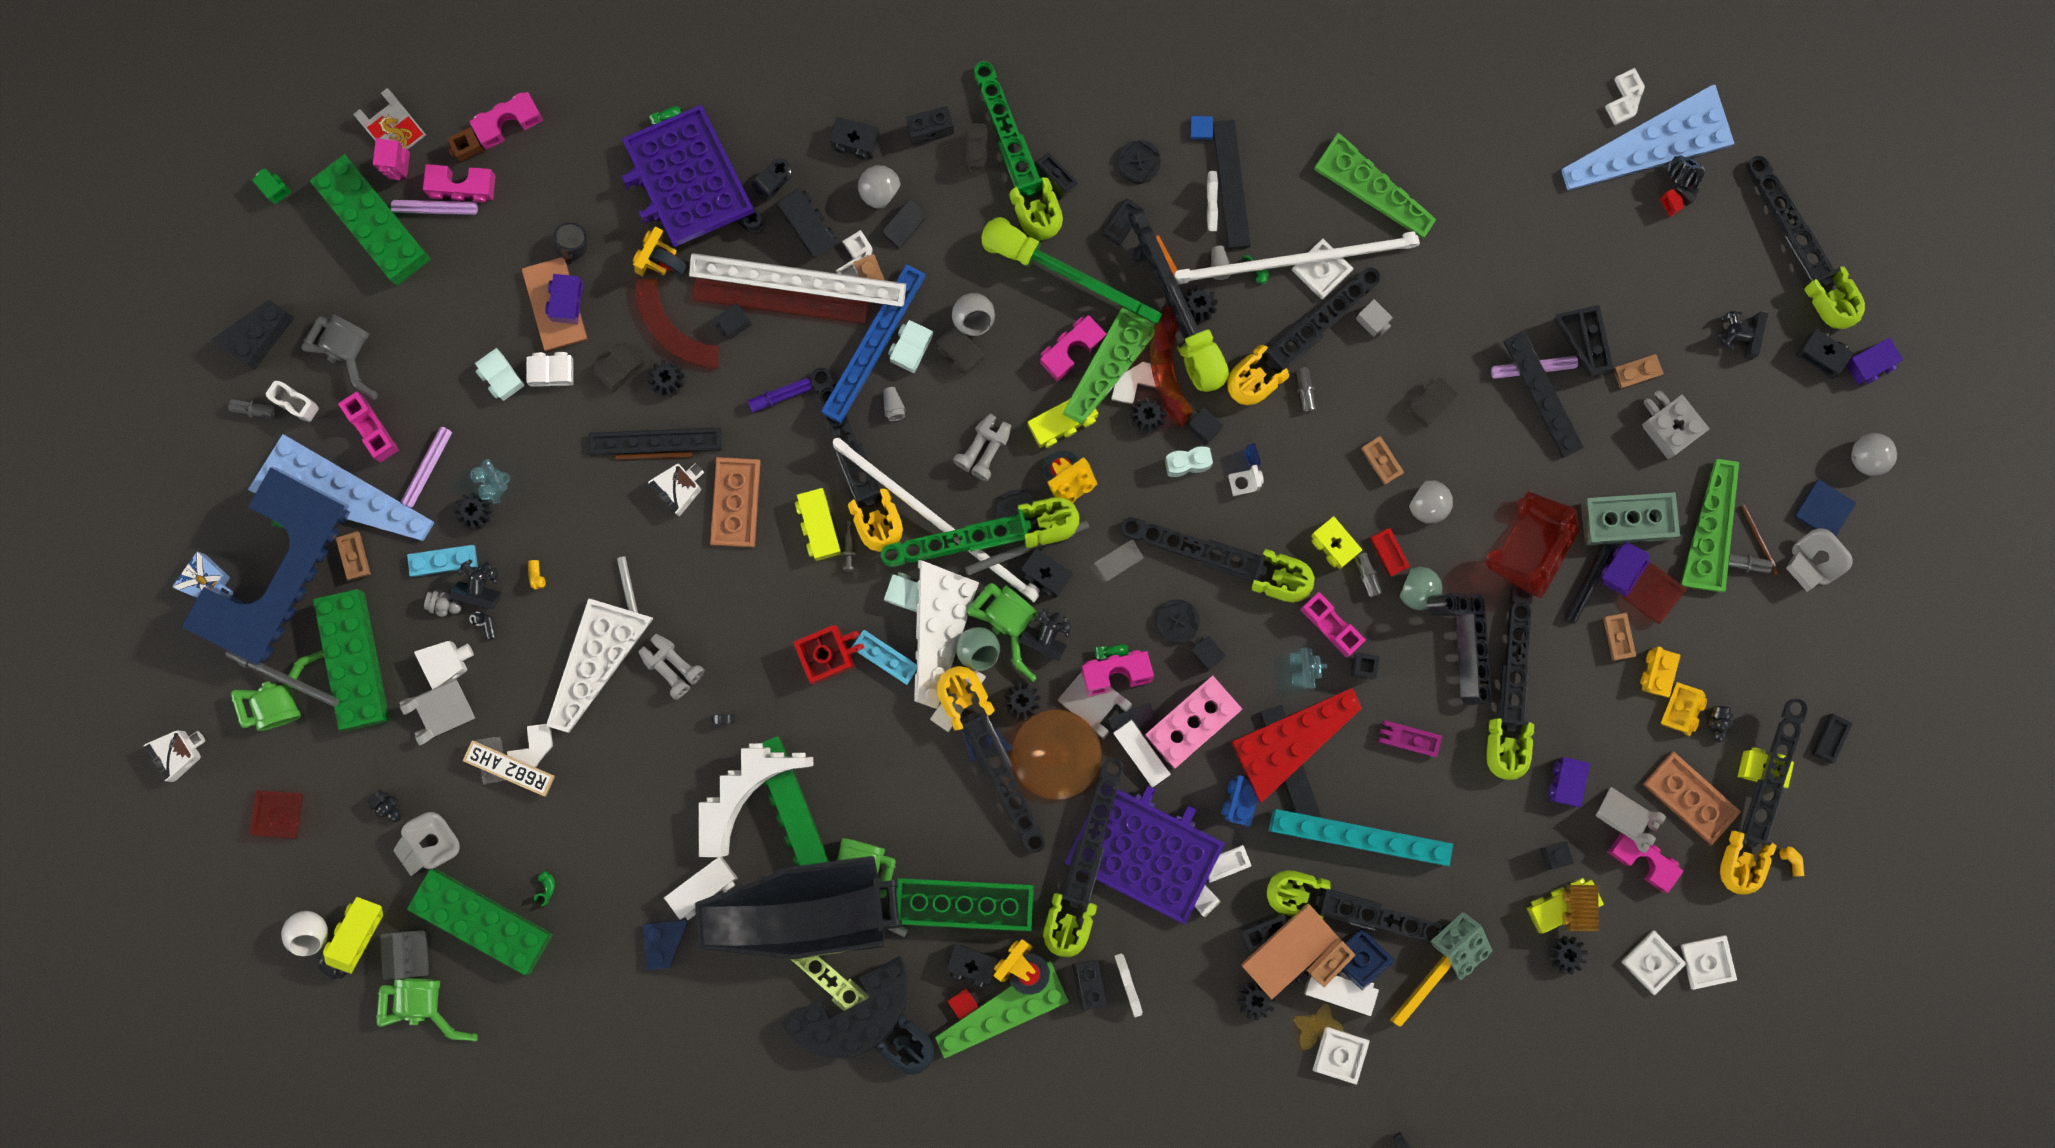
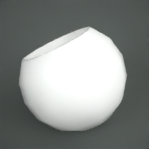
(304, 933)

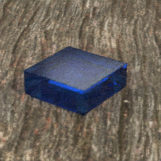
(1252, 455)

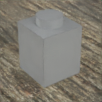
(1374, 318)

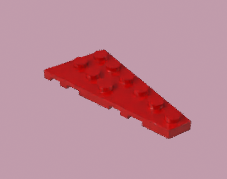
(1284, 746)

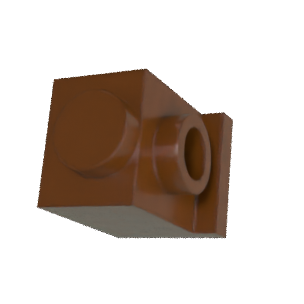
(461, 139)

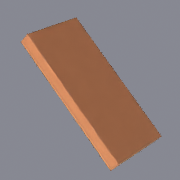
(553, 334)
(735, 502)
(1691, 798)
(1289, 951)

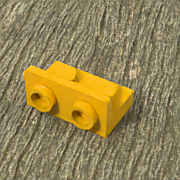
(1660, 672)
(1684, 709)

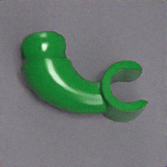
(668, 113)
(1262, 275)
(1103, 652)
(549, 885)

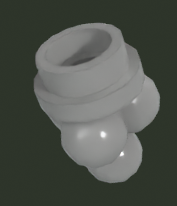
(441, 604)

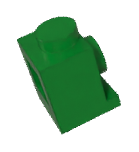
(271, 186)

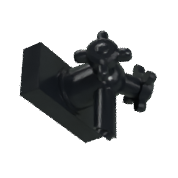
(1741, 331)
(475, 590)
(1044, 640)

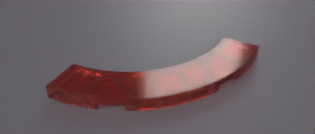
(666, 333)
(1163, 371)

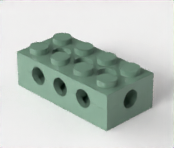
(1661, 506)

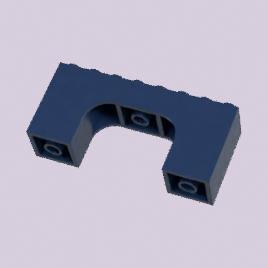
(254, 626)

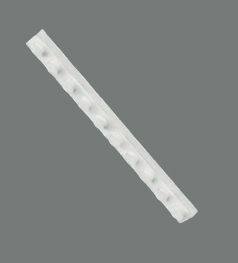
(797, 279)

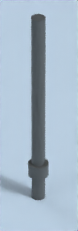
(1012, 553)
(281, 677)

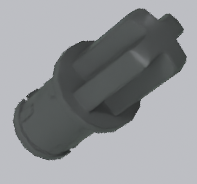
(1305, 389)
(252, 409)
(1749, 563)
(1368, 575)

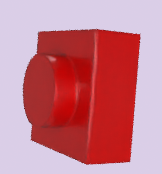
(1672, 202)

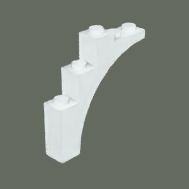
(719, 813)

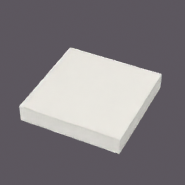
(1324, 274)
(1653, 962)
(1708, 962)
(1341, 1055)

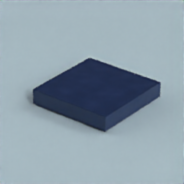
(1825, 508)
(1368, 962)

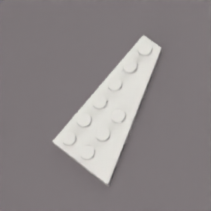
(939, 625)
(598, 649)

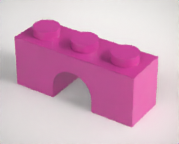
(489, 124)
(391, 159)
(477, 186)
(1085, 333)
(367, 423)
(1324, 617)
(1134, 666)
(1662, 871)

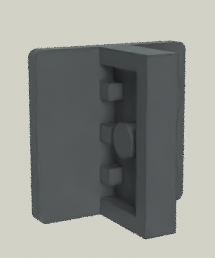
(404, 954)

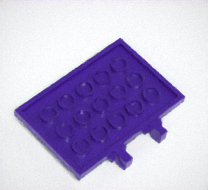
(685, 176)
(1152, 853)

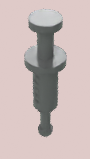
(848, 549)

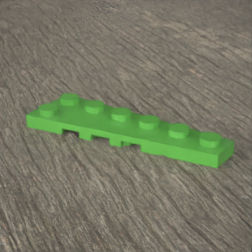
(1361, 178)
(1118, 351)
(1710, 547)
(1001, 1014)

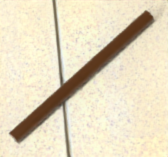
(654, 456)
(1759, 538)

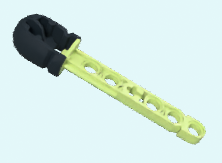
(917, 1056)

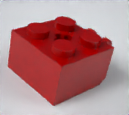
(839, 656)

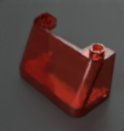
(1536, 544)

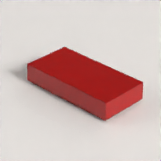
(1389, 552)
(963, 1004)

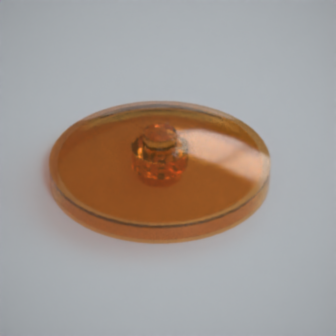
(1056, 754)

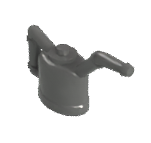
(340, 342)

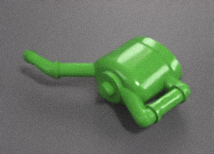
(1007, 615)
(271, 704)
(854, 849)
(414, 1002)

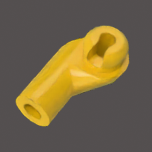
(535, 579)
(1795, 858)

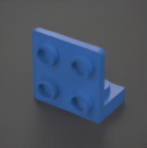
(1241, 802)

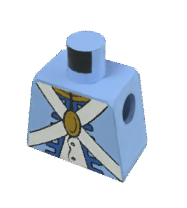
(201, 573)

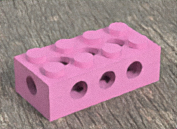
(1208, 725)

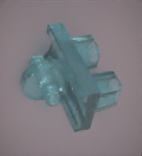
(494, 481)
(1304, 658)

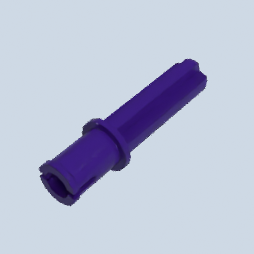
(780, 394)

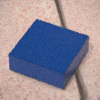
(1202, 127)

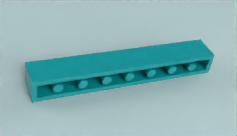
(1360, 837)

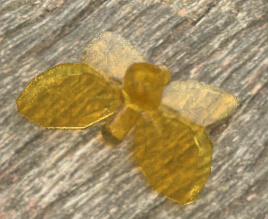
(1315, 1026)

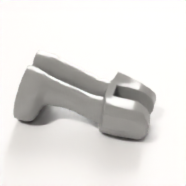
(984, 433)
(656, 661)

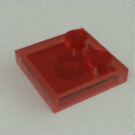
(1655, 593)
(276, 814)

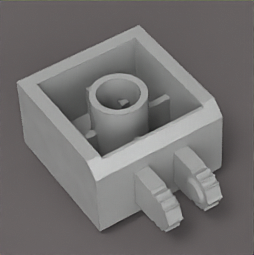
(1661, 424)

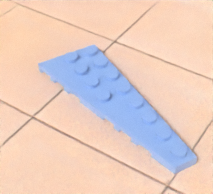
(1685, 130)
(365, 502)

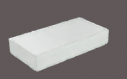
(1230, 863)

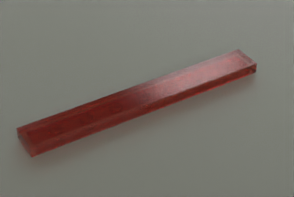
(780, 301)

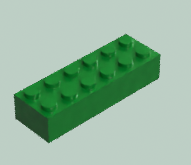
(370, 220)
(351, 660)
(965, 904)
(480, 921)

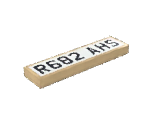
(509, 768)

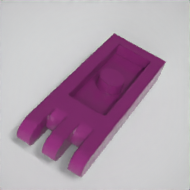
(1411, 739)

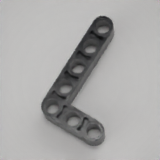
(1471, 640)

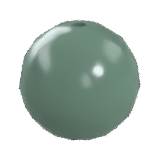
(1419, 586)
(978, 649)

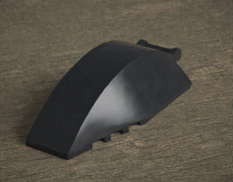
(801, 912)

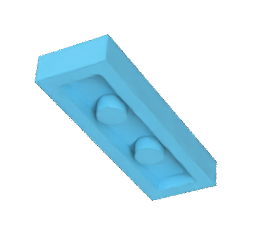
(440, 560)
(886, 657)

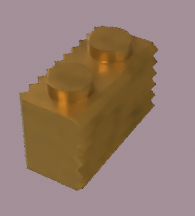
(1581, 908)

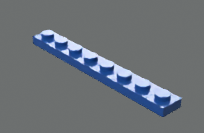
(871, 348)

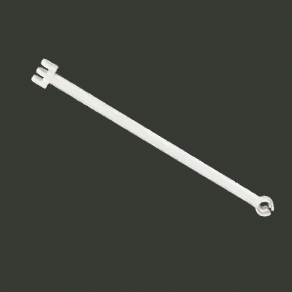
(1408, 241)
(1030, 591)

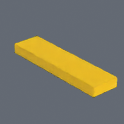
(1421, 991)

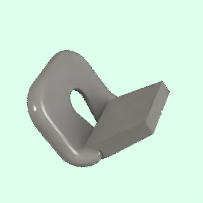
(1824, 573)
(414, 831)

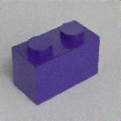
(564, 298)
(1874, 361)
(1625, 568)
(1569, 782)

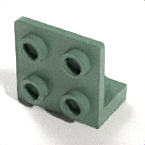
(1463, 944)

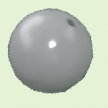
(878, 186)
(973, 314)
(1874, 454)
(1432, 502)

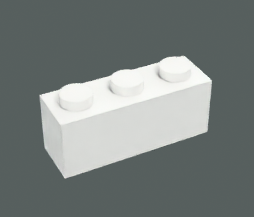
(704, 884)
(1343, 993)

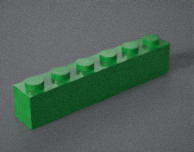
(794, 813)

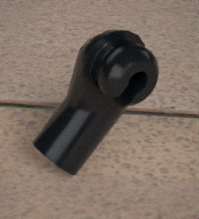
(485, 622)

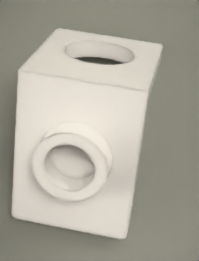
(1254, 479)
(1206, 902)

